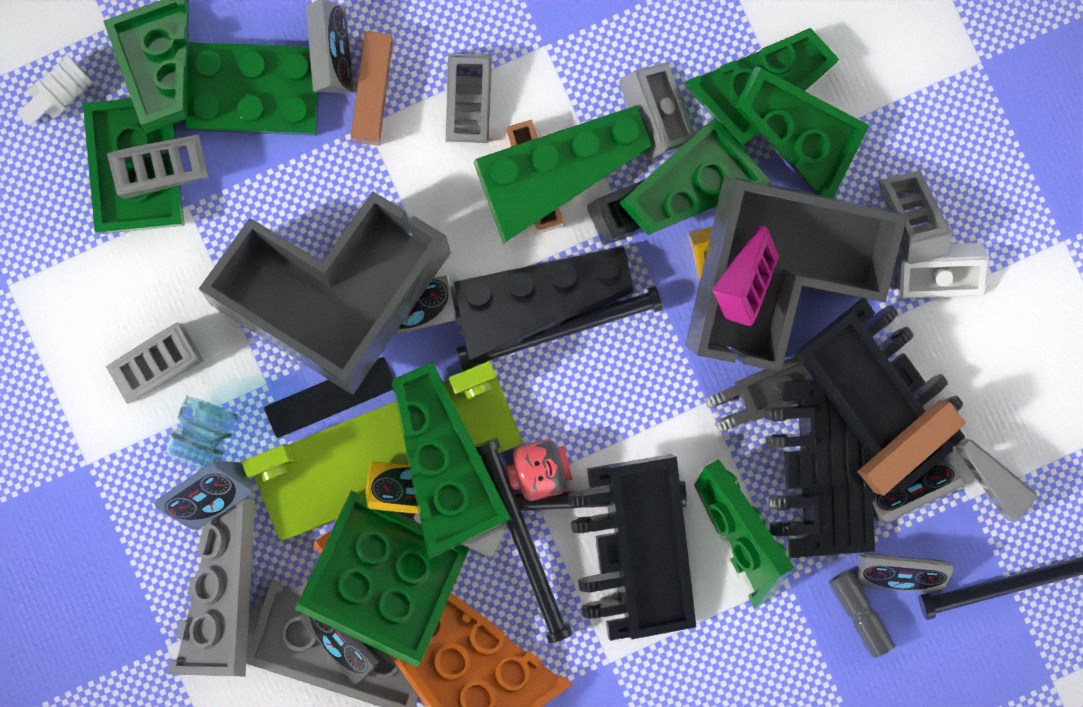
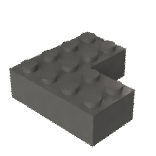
(820, 246)
(335, 310)

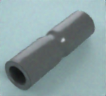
(864, 617)

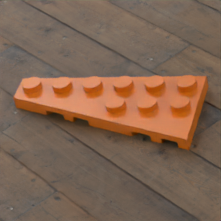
(476, 664)

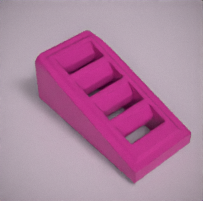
(747, 278)

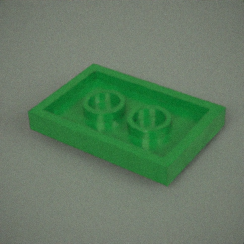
(251, 89)
(115, 127)

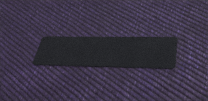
(325, 400)

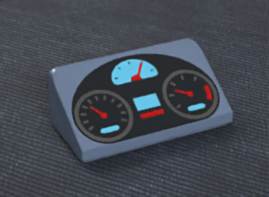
(206, 494)

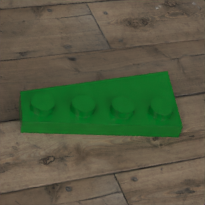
(546, 172)
(446, 471)

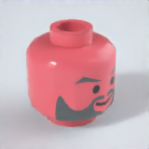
(539, 470)

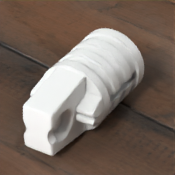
(55, 91)

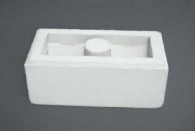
(953, 275)

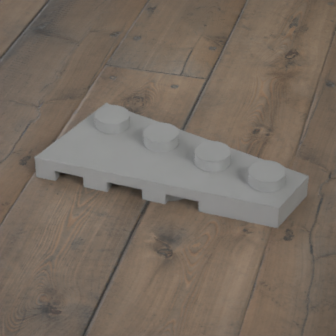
(218, 617)
(289, 649)

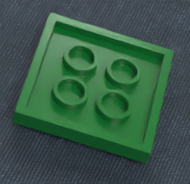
(379, 581)

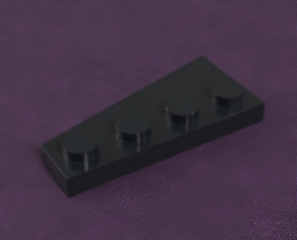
(520, 302)

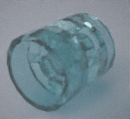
(201, 432)

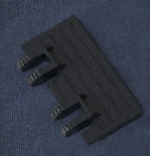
(867, 389)
(834, 495)
(644, 554)

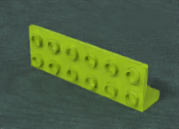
(312, 477)

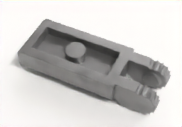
(758, 392)

